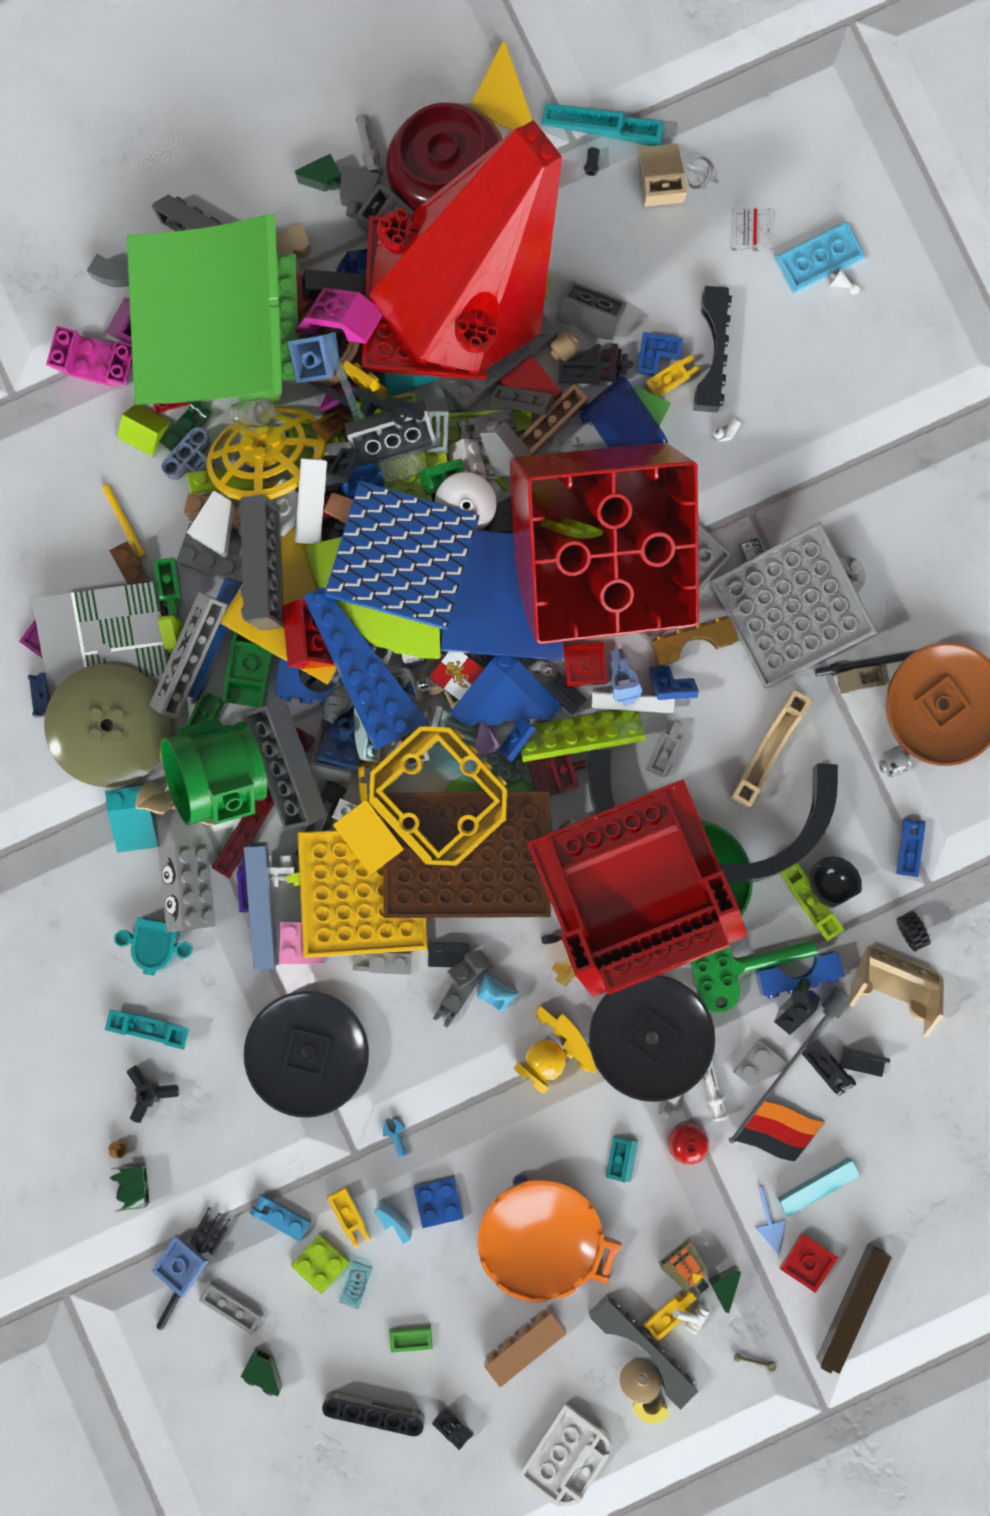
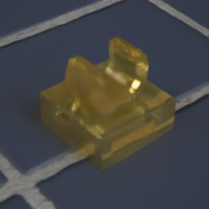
(565, 973)

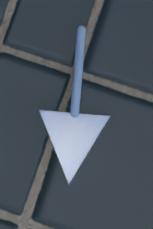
(772, 1231)

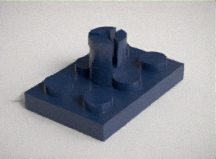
(339, 743)

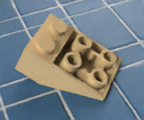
(662, 175)

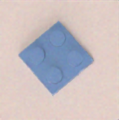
(179, 1266)

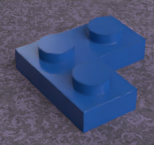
(656, 347)
(669, 688)

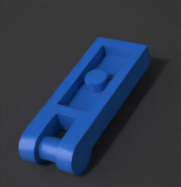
(910, 848)

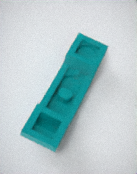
(147, 1028)

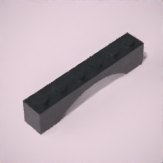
(714, 309)

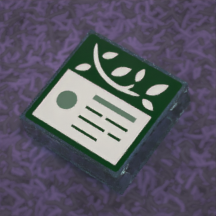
(750, 548)

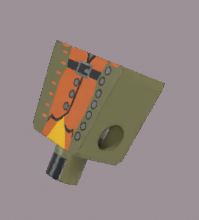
(686, 1267)

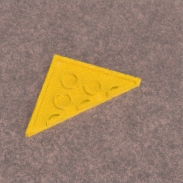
(501, 93)

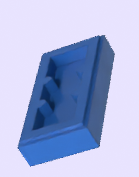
(516, 739)

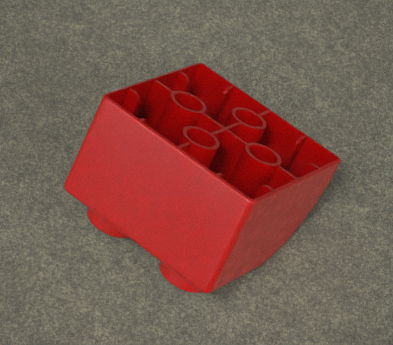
(631, 576)

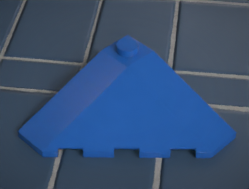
(505, 694)

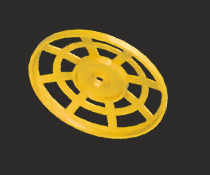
(259, 457)

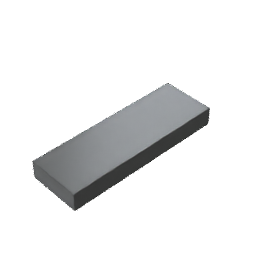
(231, 1307)

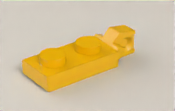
(662, 1320)

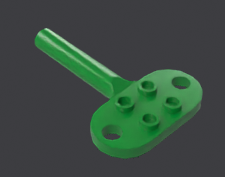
(719, 972)

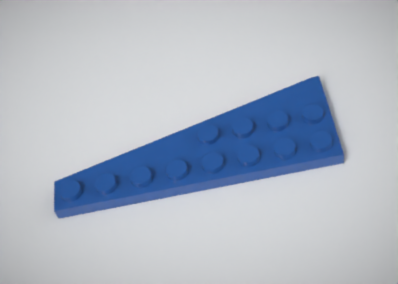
(375, 693)

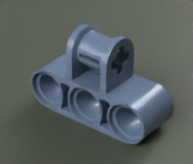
(194, 462)

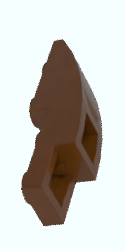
(130, 566)

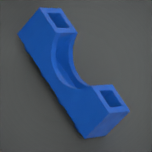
(824, 968)

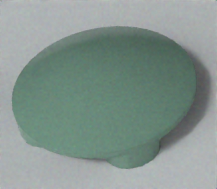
(506, 769)

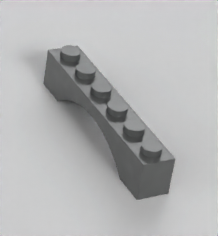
(613, 1320)

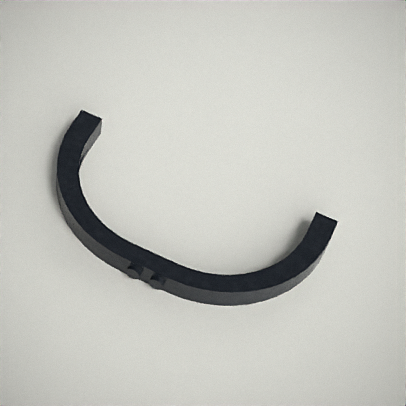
(821, 811)

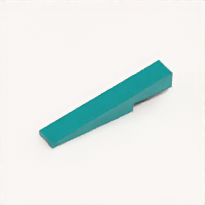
(604, 124)

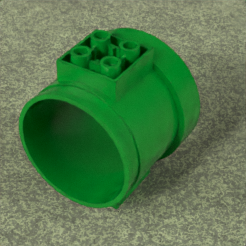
(213, 771)

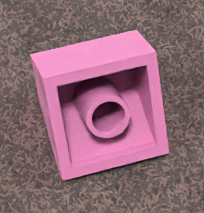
(292, 944)

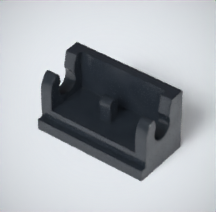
(568, 697)

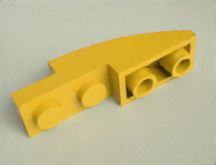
(574, 1043)

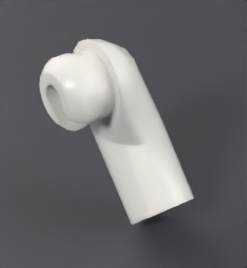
(726, 433)

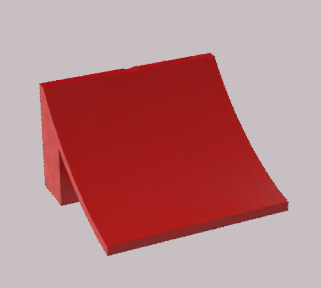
(637, 890)

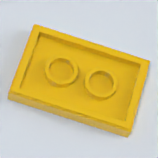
(368, 837)

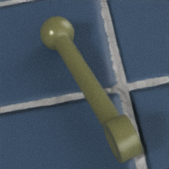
(771, 1366)

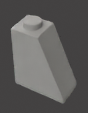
(501, 446)

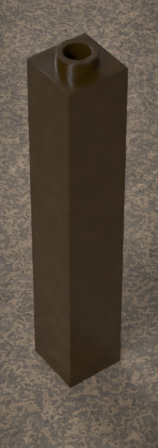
(853, 1309)

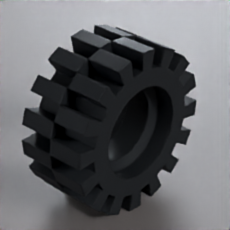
(913, 931)

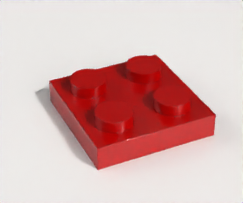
(585, 664)
(808, 1262)

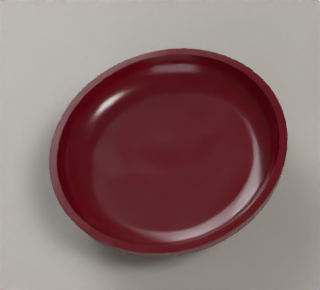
(436, 148)

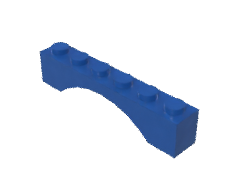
(226, 594)

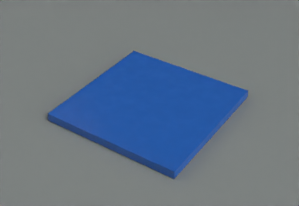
(490, 606)

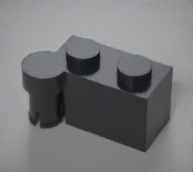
(797, 1008)

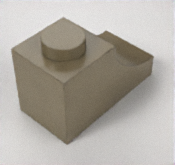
(860, 679)

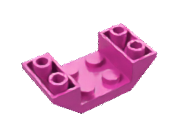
(341, 310)
(90, 358)

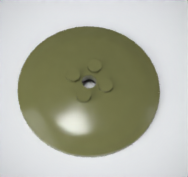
(76, 732)

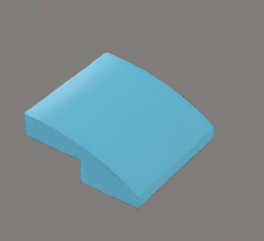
(392, 1217)

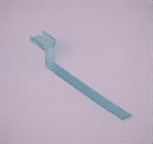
(357, 413)

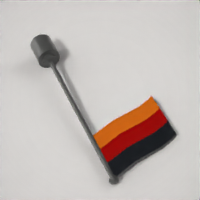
(777, 1127)

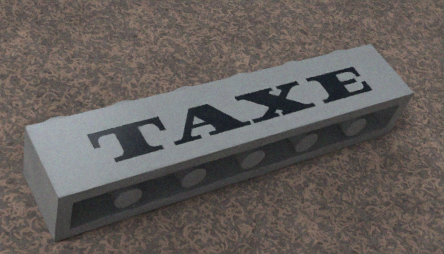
(188, 655)

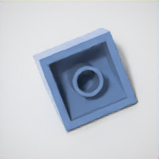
(312, 358)

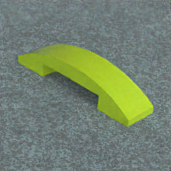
(819, 914)

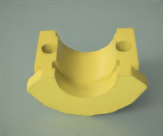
(653, 1414)

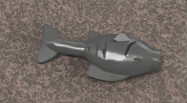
(336, 703)

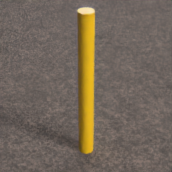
(123, 521)

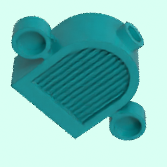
(153, 946)

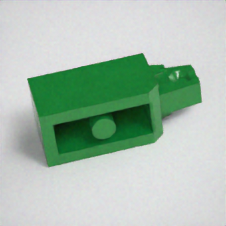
(168, 584)

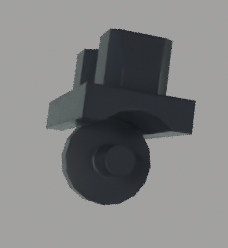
(617, 365)
(452, 1428)

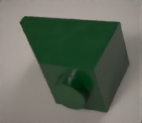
(320, 174)

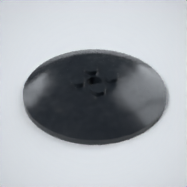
(658, 1069)
(298, 1083)

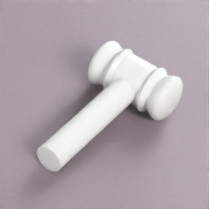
(694, 1319)

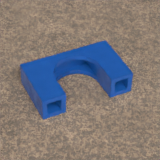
(289, 686)

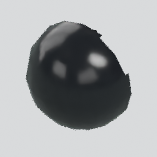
(834, 881)

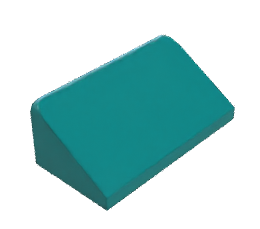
(622, 1159)

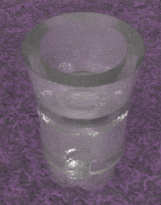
(255, 412)

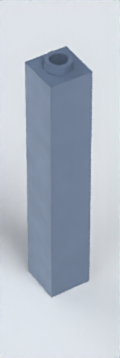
(260, 905)

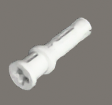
(715, 1098)

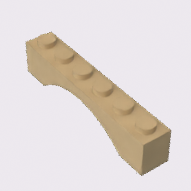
(769, 748)

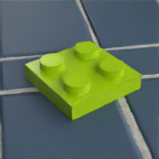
(320, 1263)

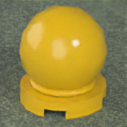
(542, 1063)

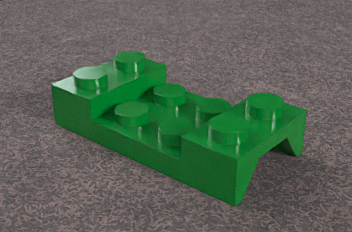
(246, 673)

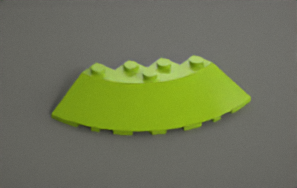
(377, 627)

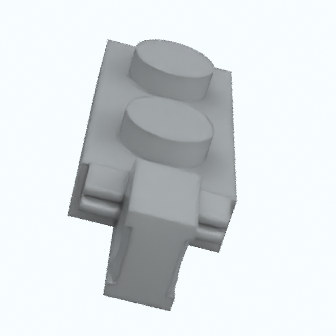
(665, 750)

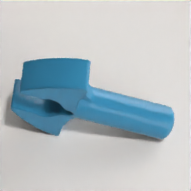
(395, 1136)

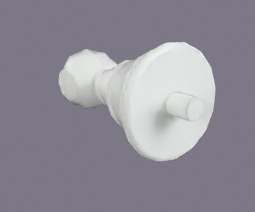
(841, 280)

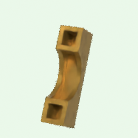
(718, 634)

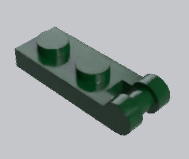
(185, 425)

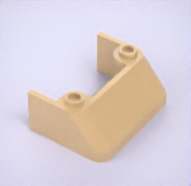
(902, 980)

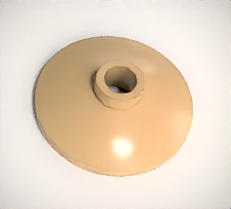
(636, 1390)

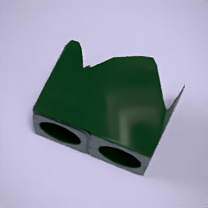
(133, 1186)

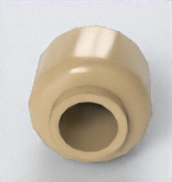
(564, 346)

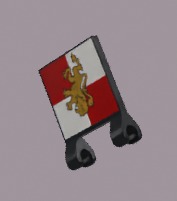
(453, 673)

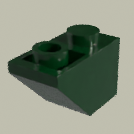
(262, 1372)

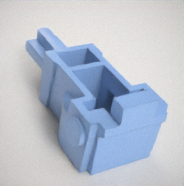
(621, 671)

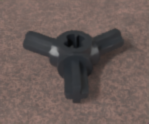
(143, 1101)

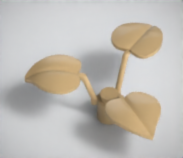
(154, 799)

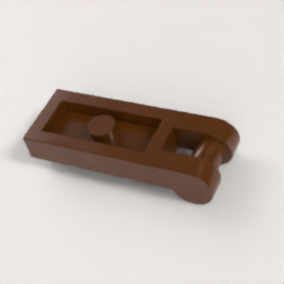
(333, 423)

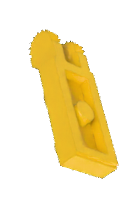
(671, 377)
(348, 1215)

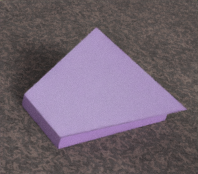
(485, 742)

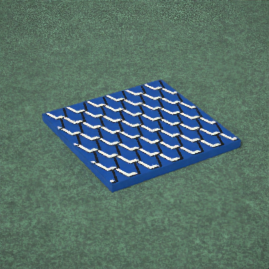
(402, 555)

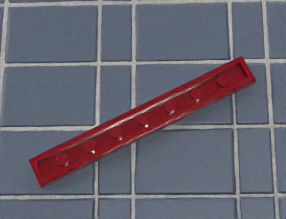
(250, 826)

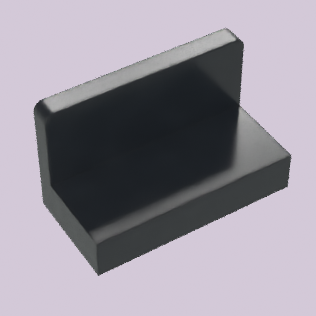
(446, 953)
(863, 1061)

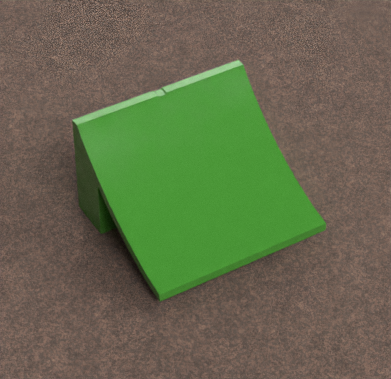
(211, 313)

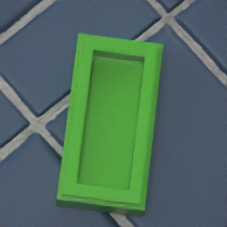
(411, 1339)

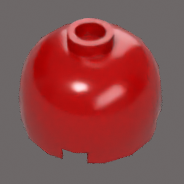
(688, 1143)

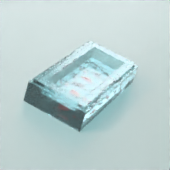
(355, 1284)

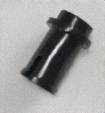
(591, 166)

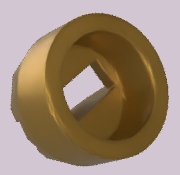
(117, 1153)

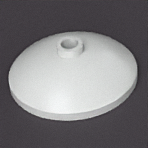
(469, 488)

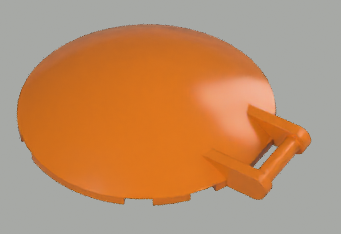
(543, 1241)

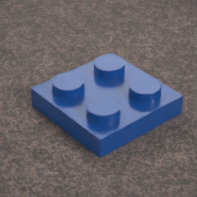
(438, 1202)

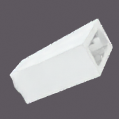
(214, 523)

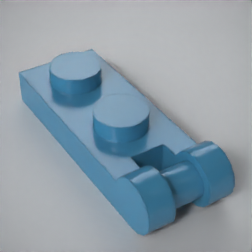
(280, 1217)

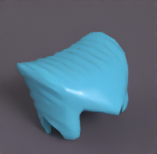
(496, 992)

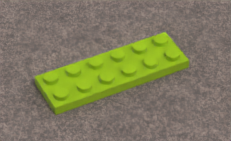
(583, 734)

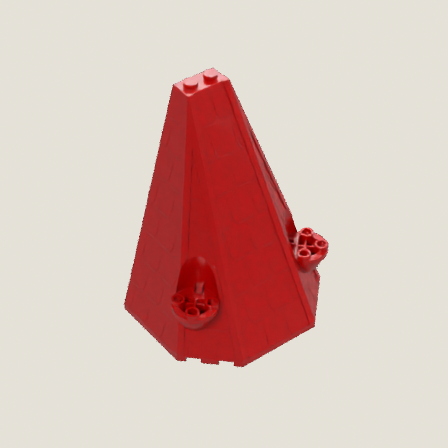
(473, 260)

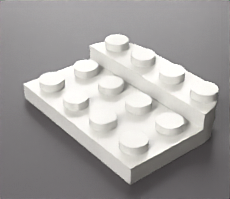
(567, 1458)

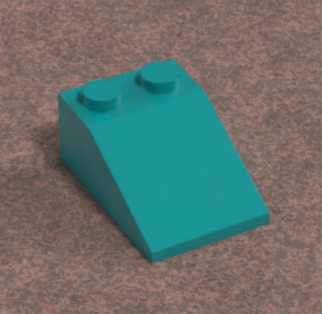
(130, 826)

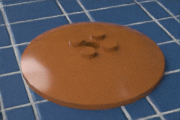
(912, 700)

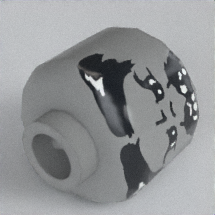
(894, 762)

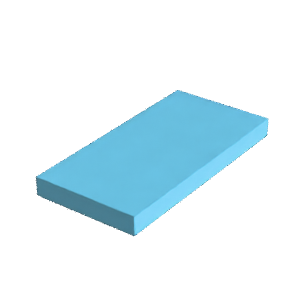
(820, 257)

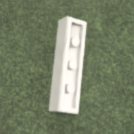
(310, 500)
(647, 702)

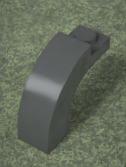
(109, 272)

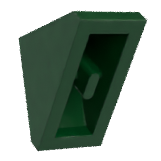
(725, 1286)

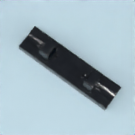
(399, 408)

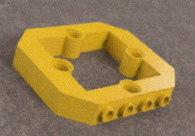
(396, 764)

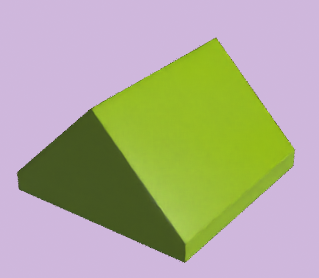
(143, 429)

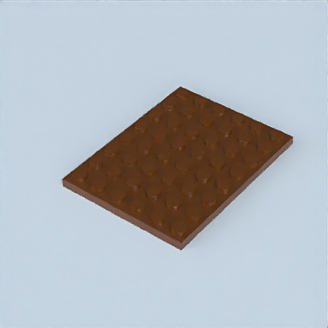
(491, 881)

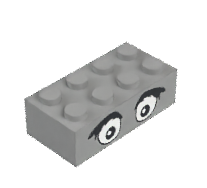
(186, 887)

